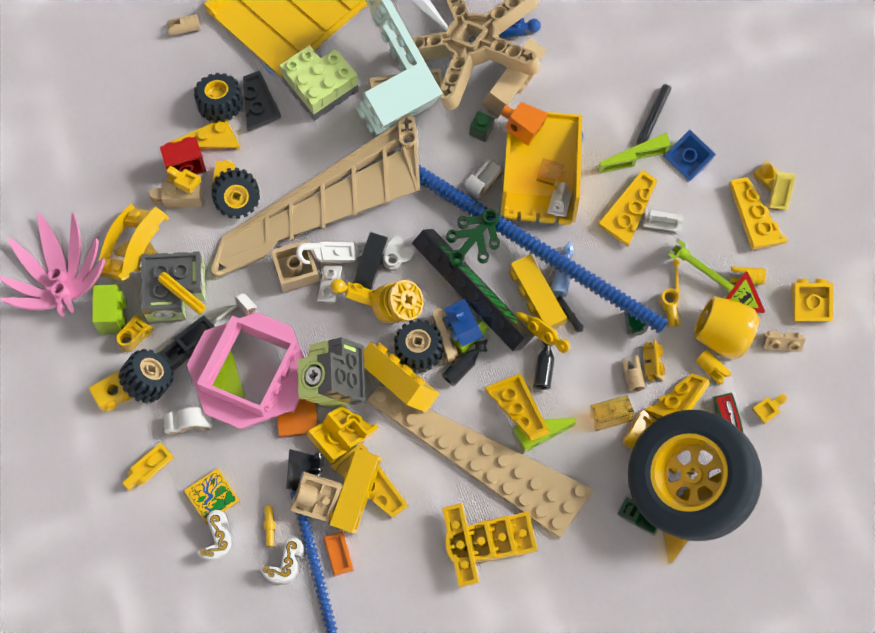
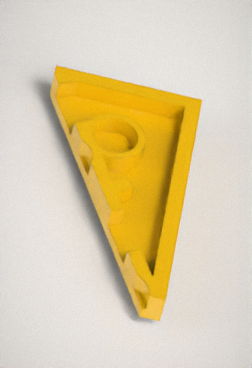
(214, 136)

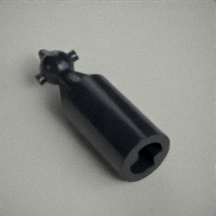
(464, 363)
(544, 368)

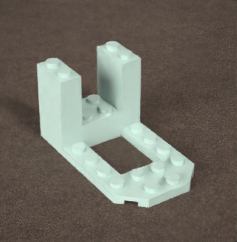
(405, 93)

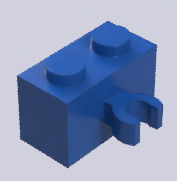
(463, 323)

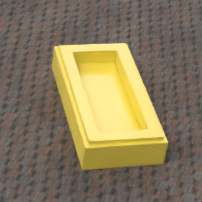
(781, 190)

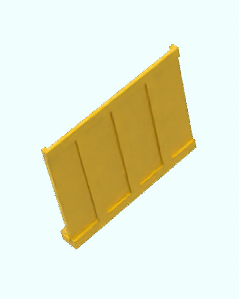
(282, 27)

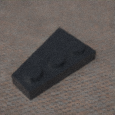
(258, 102)

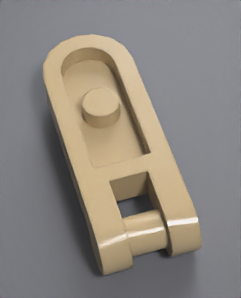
(448, 349)

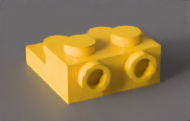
(812, 300)

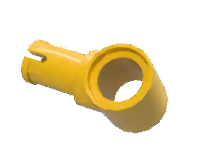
(670, 308)

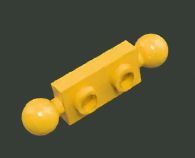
(353, 291)

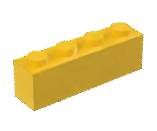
(537, 292)
(355, 491)

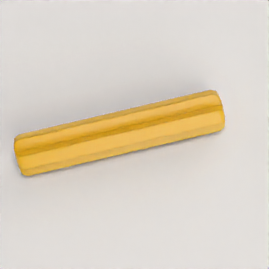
(181, 293)

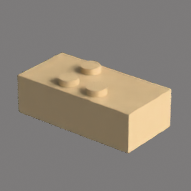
(510, 83)

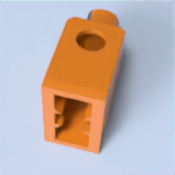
(524, 121)

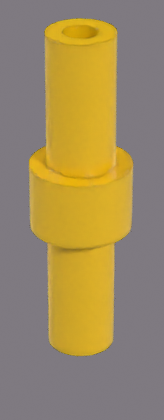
(269, 526)

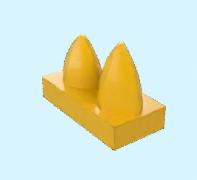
(766, 175)

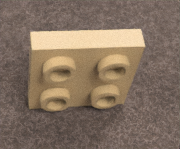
(316, 496)

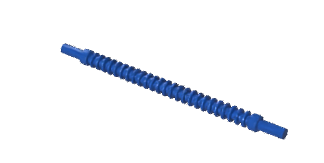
(315, 567)

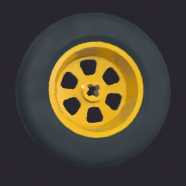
(731, 498)

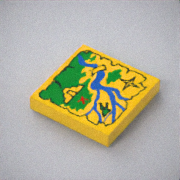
(211, 494)

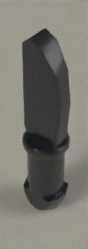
(570, 315)

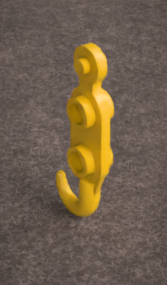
(544, 332)

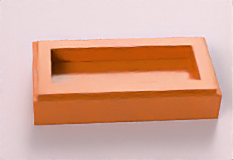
(338, 553)

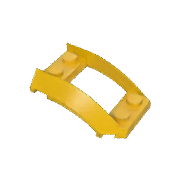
(146, 226)

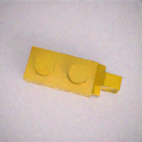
(148, 466)

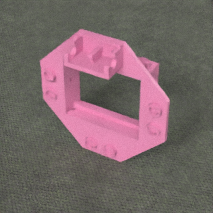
(211, 355)

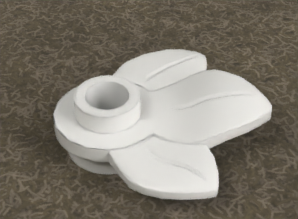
(397, 251)

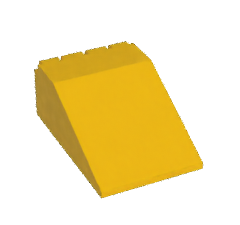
(521, 193)

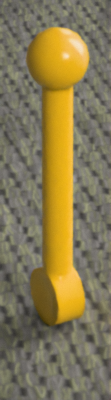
(676, 262)

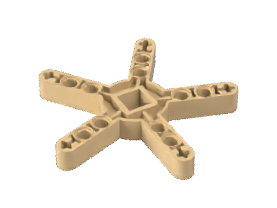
(484, 48)

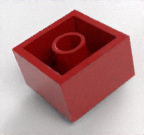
(183, 155)

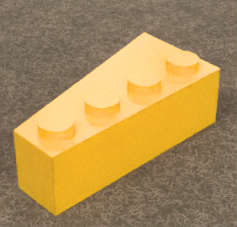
(398, 377)

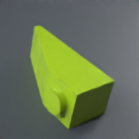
(555, 427)

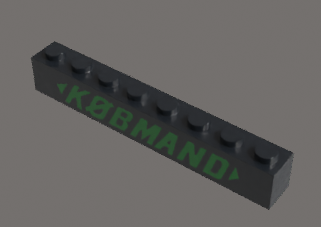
(473, 290)

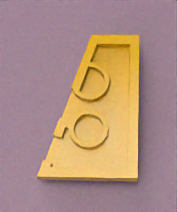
(681, 398)

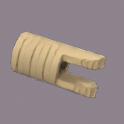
(183, 24)
(633, 376)

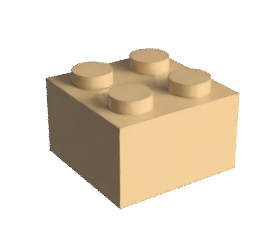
(291, 271)

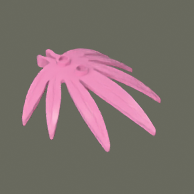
(59, 284)

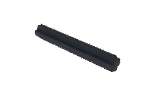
(654, 114)

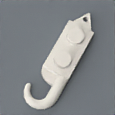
(330, 252)

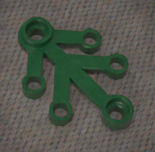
(475, 235)

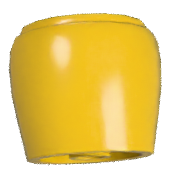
(726, 327)

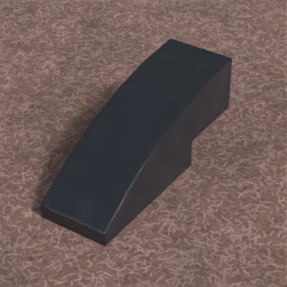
(371, 260)
(185, 343)

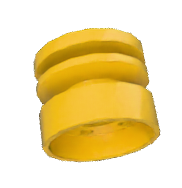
(397, 302)

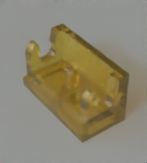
(612, 412)

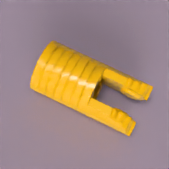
(757, 275)
(713, 367)

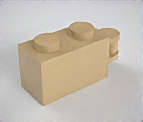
(176, 198)

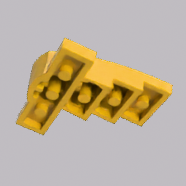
(485, 541)

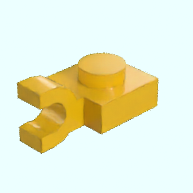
(183, 180)
(769, 409)

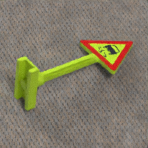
(742, 291)

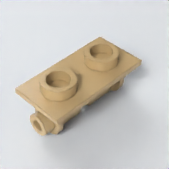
(789, 342)

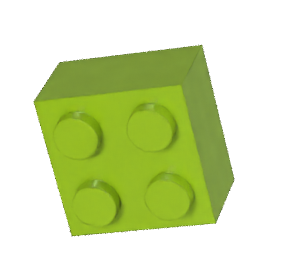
(108, 309)

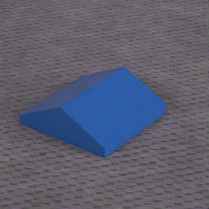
(690, 155)

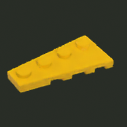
(626, 213)
(754, 216)
(517, 402)
(383, 490)

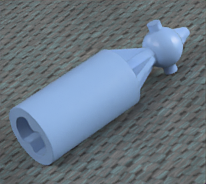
(561, 282)

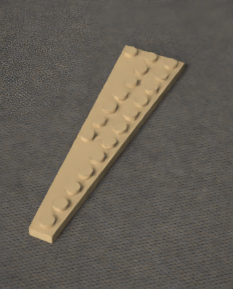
(522, 482)

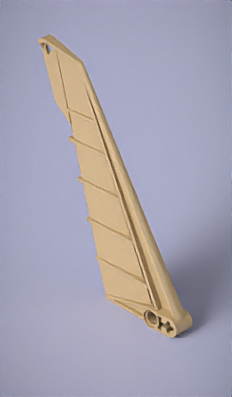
(370, 187)

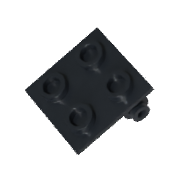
(302, 462)

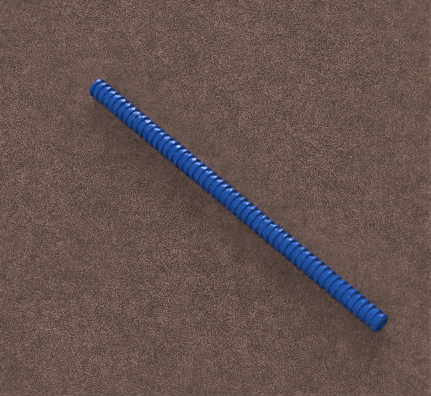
(545, 252)

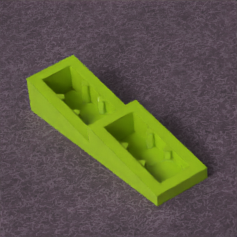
(627, 158)

